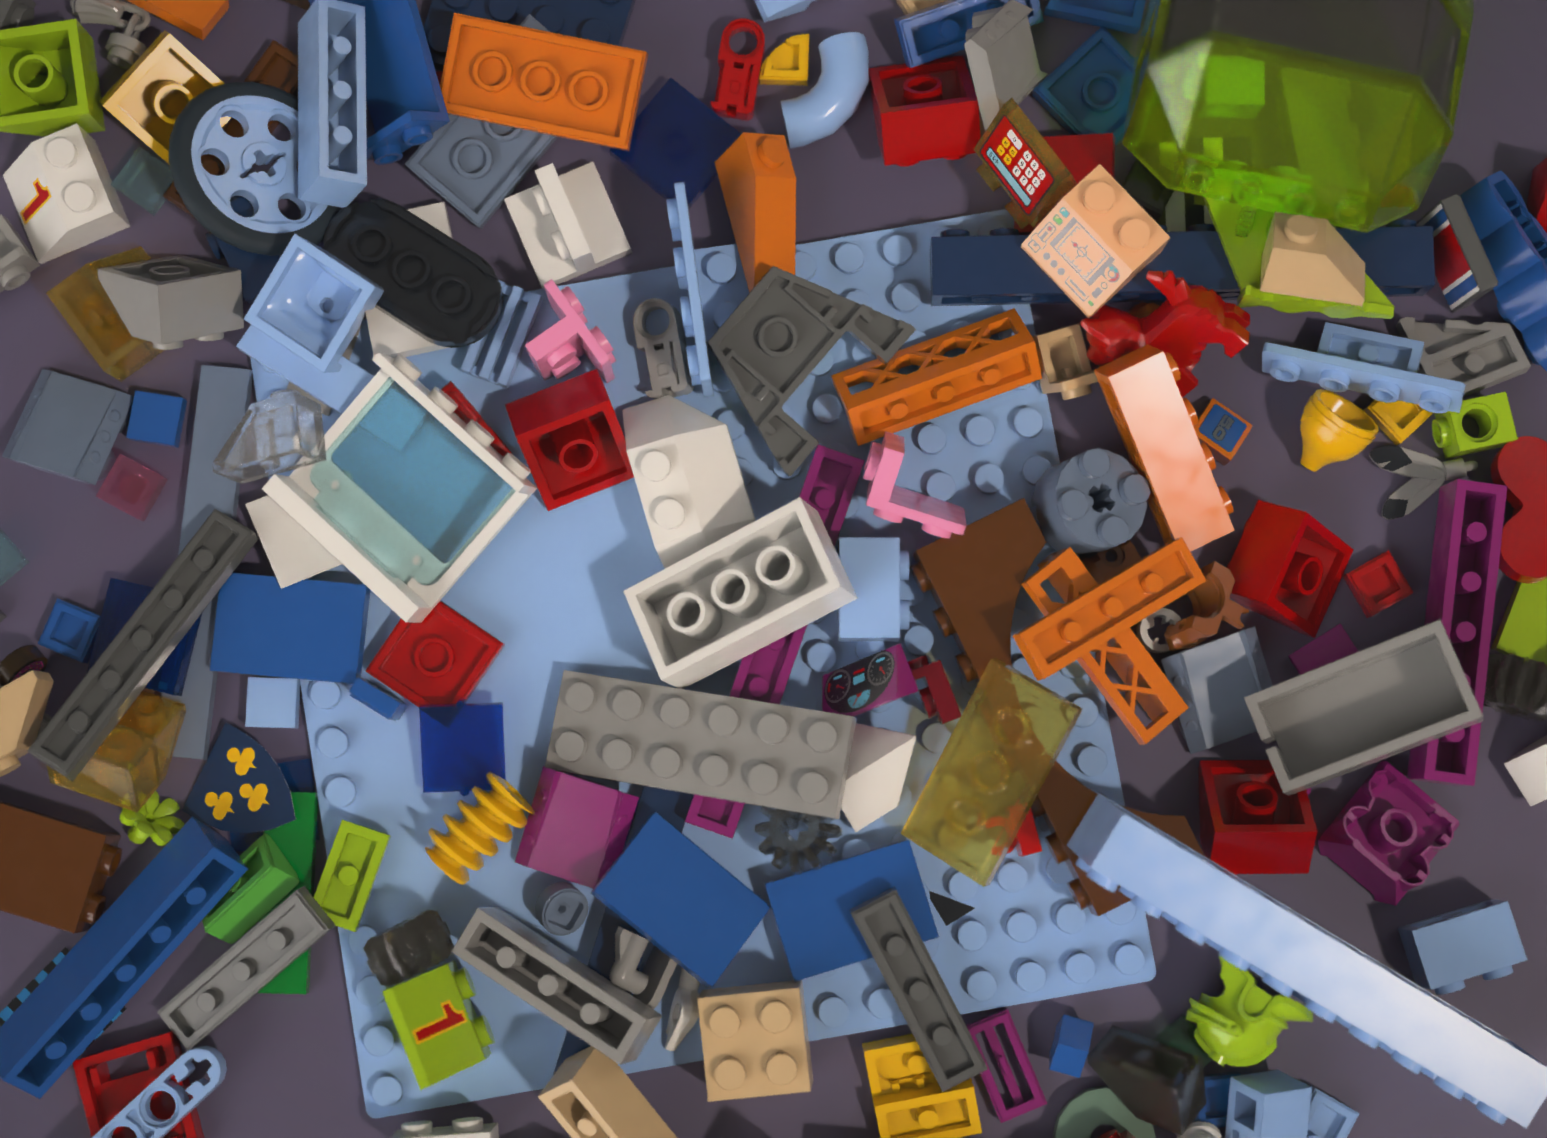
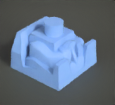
(313, 304)

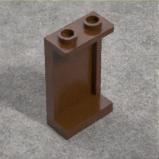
(54, 868)

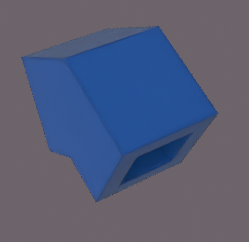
(1070, 1045)

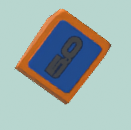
(1221, 431)

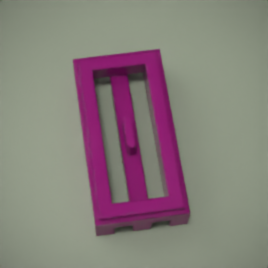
(1020, 1106)

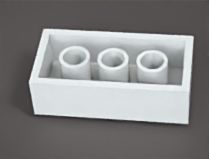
(739, 594)

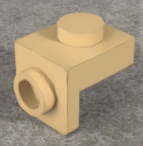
(1064, 362)

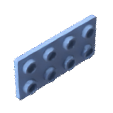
(714, 287)

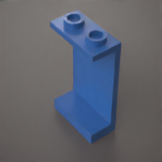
(399, 80)

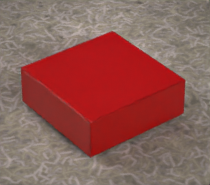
(1377, 584)

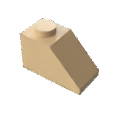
(1311, 261)
(21, 716)

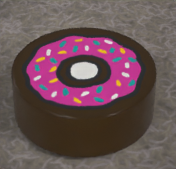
(21, 662)

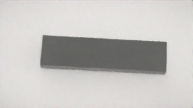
(246, 968)
(918, 989)

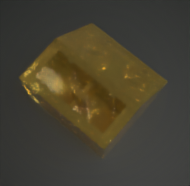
(96, 320)
(133, 755)

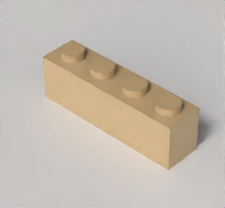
(599, 1100)

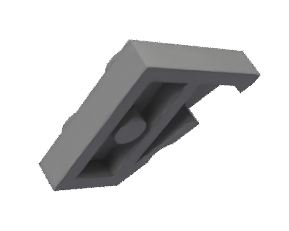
(1467, 352)

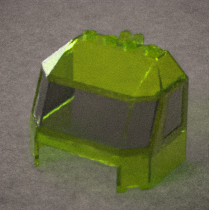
(1299, 103)

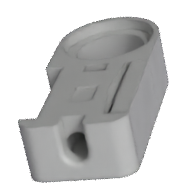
(664, 352)

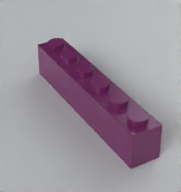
(1464, 600)

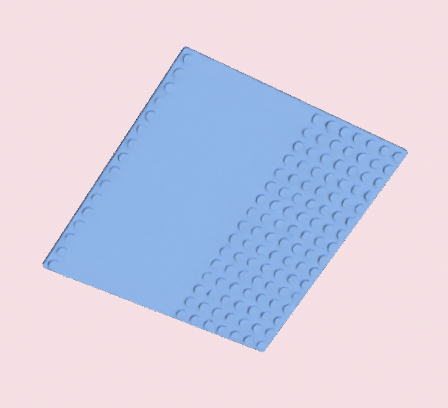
(559, 604)

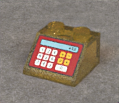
(1023, 165)

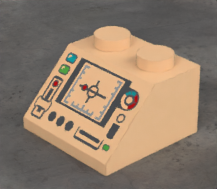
(1095, 241)

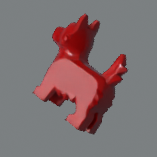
(1179, 326)

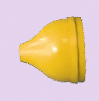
(1333, 430)

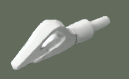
(683, 1011)

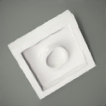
(567, 224)

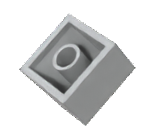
(175, 299)

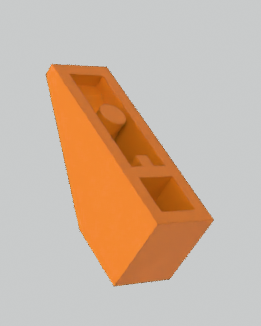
(760, 202)

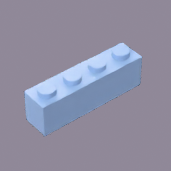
(332, 103)

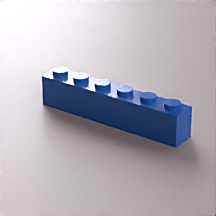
(116, 957)

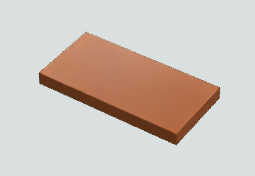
(542, 81)

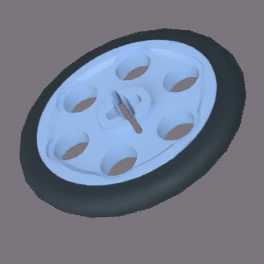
(208, 196)

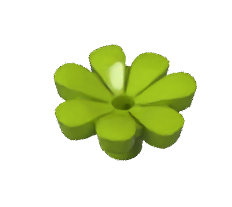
(153, 820)

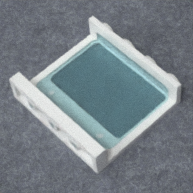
(405, 490)

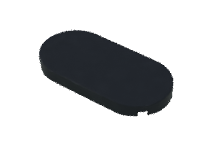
(425, 275)

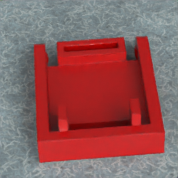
(107, 1097)

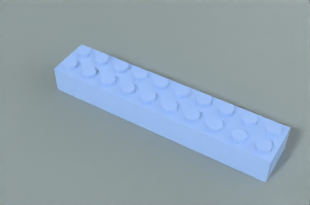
(1308, 963)

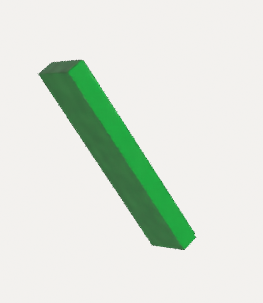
(299, 847)

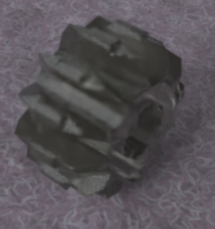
(1516, 686)
(788, 849)
(408, 948)

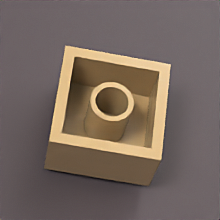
(755, 1040)

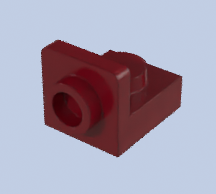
(937, 695)

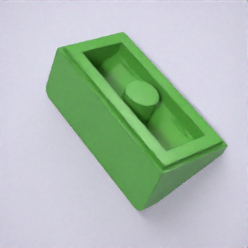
(254, 894)

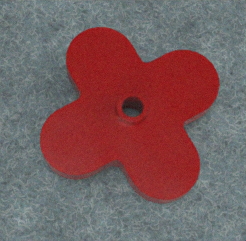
(1523, 470)

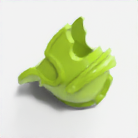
(1242, 1021)

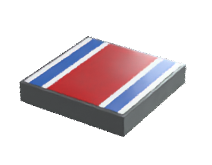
(1458, 254)

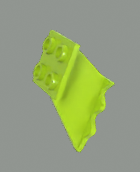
(1246, 260)

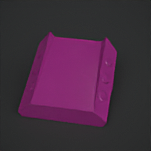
(575, 827)
(1388, 834)

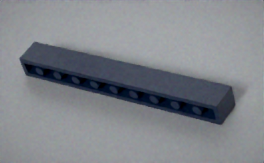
(1000, 272)

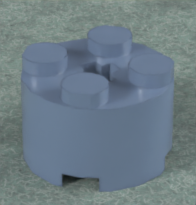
(1090, 502)

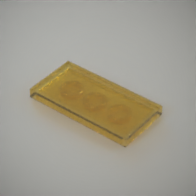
(991, 771)

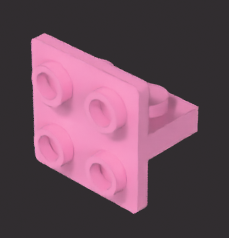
(562, 344)

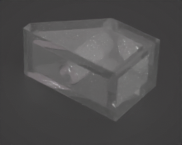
(273, 438)

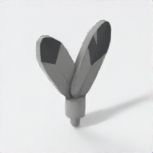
(1425, 472)

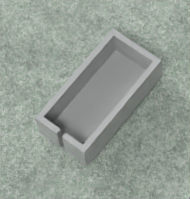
(1364, 708)

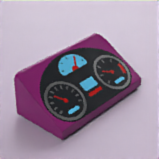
(868, 683)

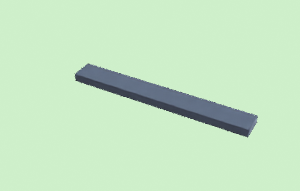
(221, 403)

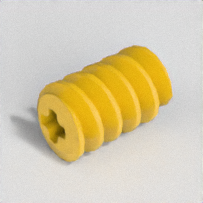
(477, 829)

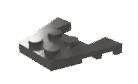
(780, 339)

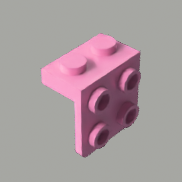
(895, 502)

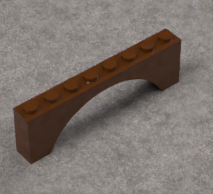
(976, 593)

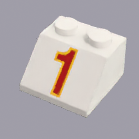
(64, 193)

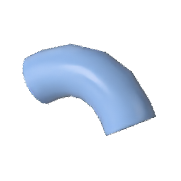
(834, 96)

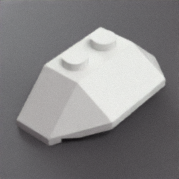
(685, 476)

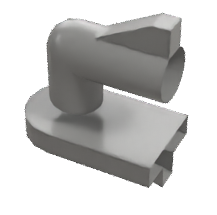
(652, 981)

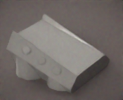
(1002, 57)

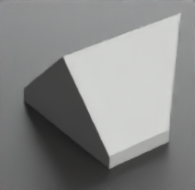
(875, 773)

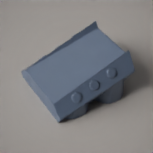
(69, 427)
(1214, 685)

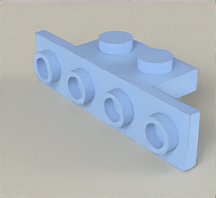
(1366, 364)

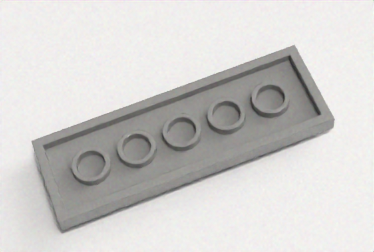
(701, 744)

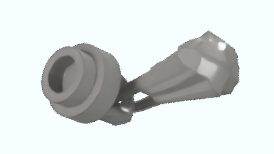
(122, 48)

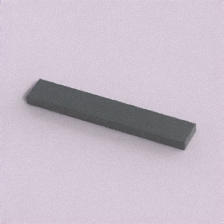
(142, 645)

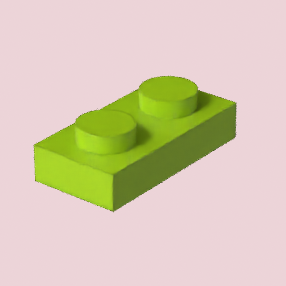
(350, 873)

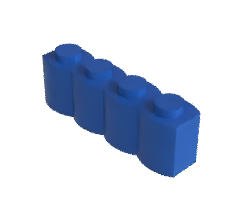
(1517, 255)

